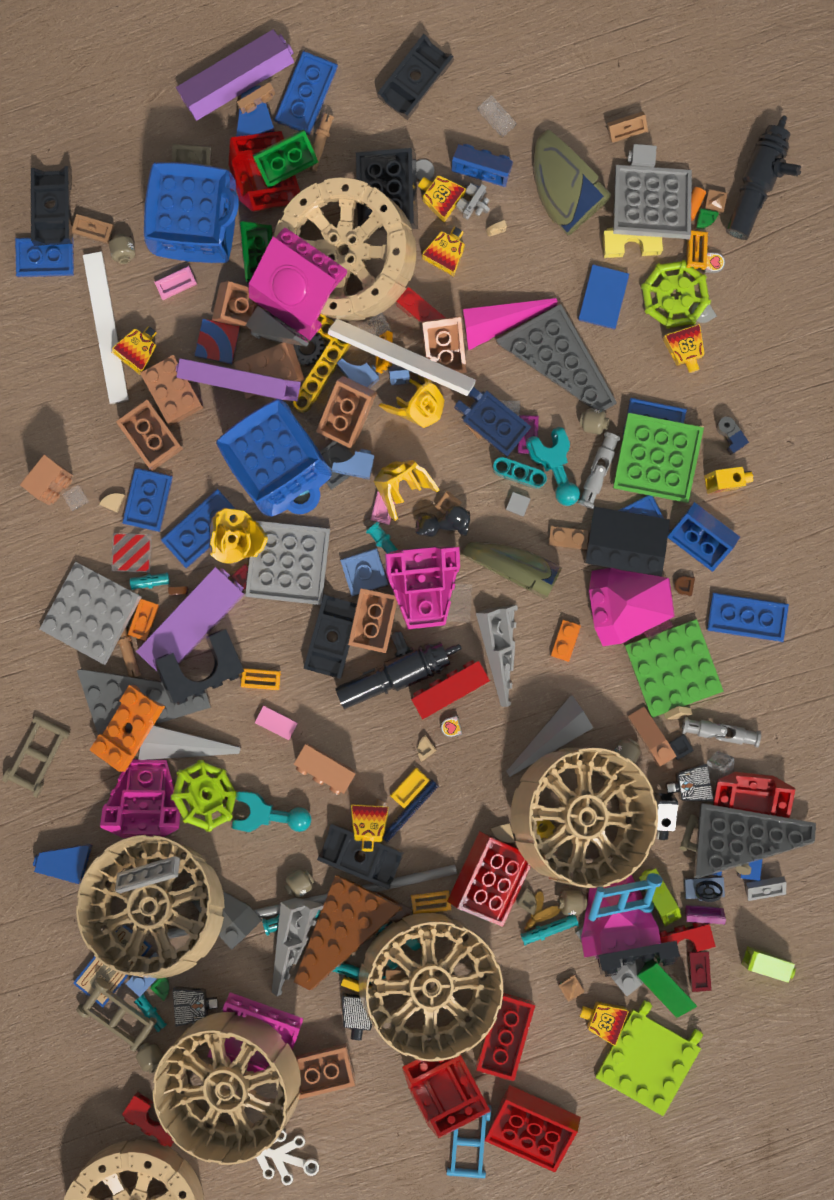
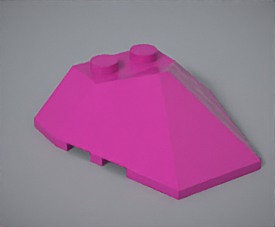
(423, 583)
(628, 603)
(142, 802)
(619, 930)

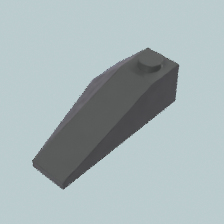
(272, 328)
(237, 921)

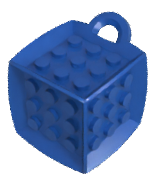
(190, 212)
(275, 459)

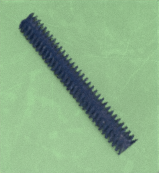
(410, 810)

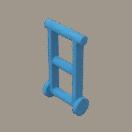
(646, 905)
(469, 1142)

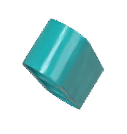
(512, 466)

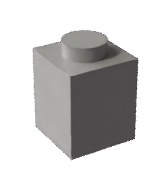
(642, 155)

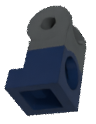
(732, 433)

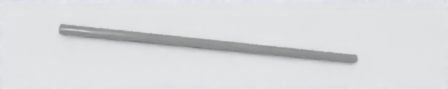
(397, 882)

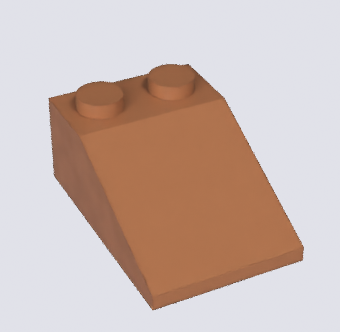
(234, 305)
(445, 343)

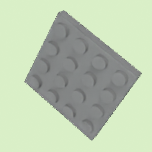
(652, 202)
(290, 565)
(90, 613)

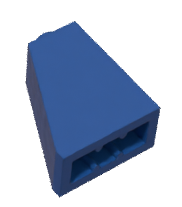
(255, 121)
(64, 863)

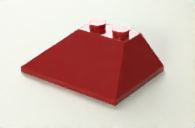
(249, 183)
(755, 794)
(445, 1093)

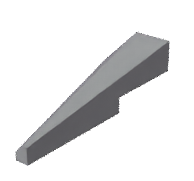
(497, 634)
(562, 728)
(168, 743)
(294, 923)

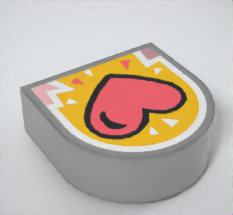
(715, 263)
(451, 727)

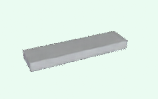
(147, 874)

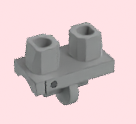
(477, 193)

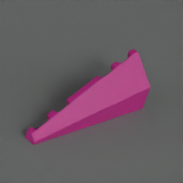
(491, 321)

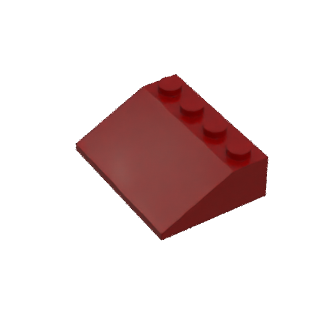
(489, 879)
(533, 1129)

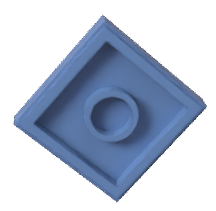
(364, 571)

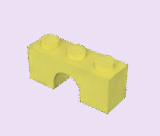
(614, 244)

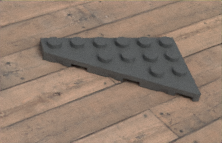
(559, 354)
(106, 689)
(740, 837)

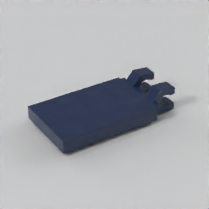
(493, 421)

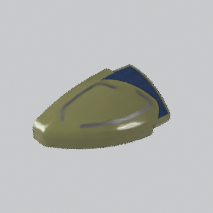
(566, 183)
(515, 565)

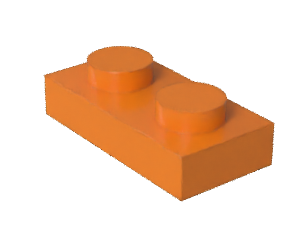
(143, 619)
(565, 640)

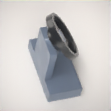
(704, 889)

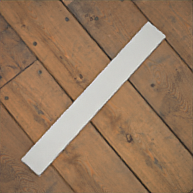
(105, 327)
(401, 357)

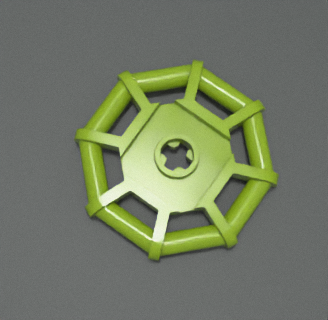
(684, 301)
(194, 796)

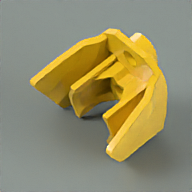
(424, 406)
(388, 482)
(247, 536)

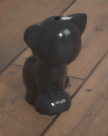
(454, 519)

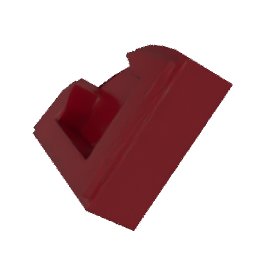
(241, 576)

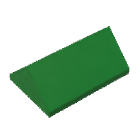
(285, 158)
(254, 244)
(665, 989)

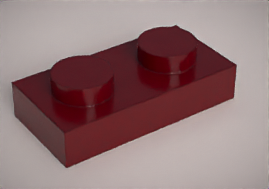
(700, 971)

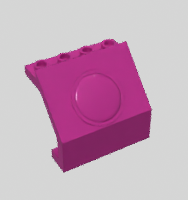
(295, 282)
(284, 1023)

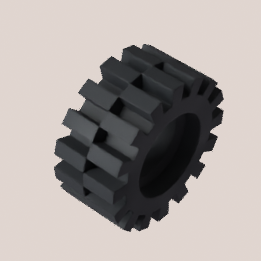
(315, 355)

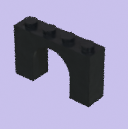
(225, 667)

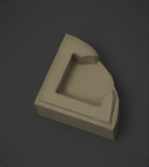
(528, 901)

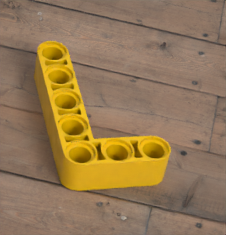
(324, 361)

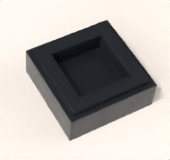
(681, 746)

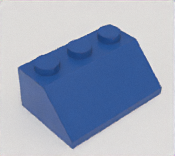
(482, 165)
(703, 537)

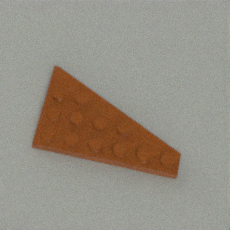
(345, 923)

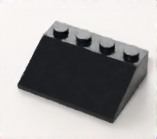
(392, 174)
(627, 541)

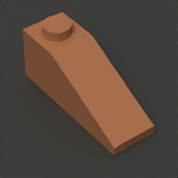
(651, 736)

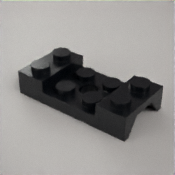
(404, 93)
(53, 224)
(327, 656)
(378, 867)
(665, 953)

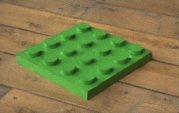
(658, 457)
(674, 668)

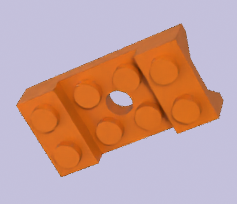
(115, 744)

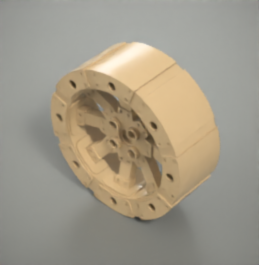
(397, 268)
(632, 839)
(95, 902)
(457, 1035)
(184, 1118)
(131, 1156)

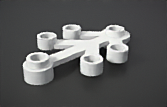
(279, 1156)

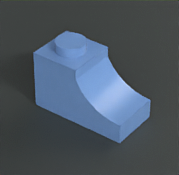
(363, 374)
(398, 375)
(358, 466)

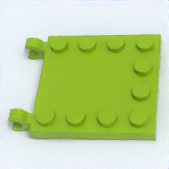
(649, 1060)

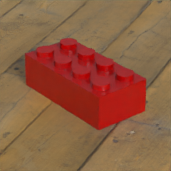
(448, 691)
(506, 1039)

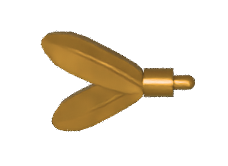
(541, 915)

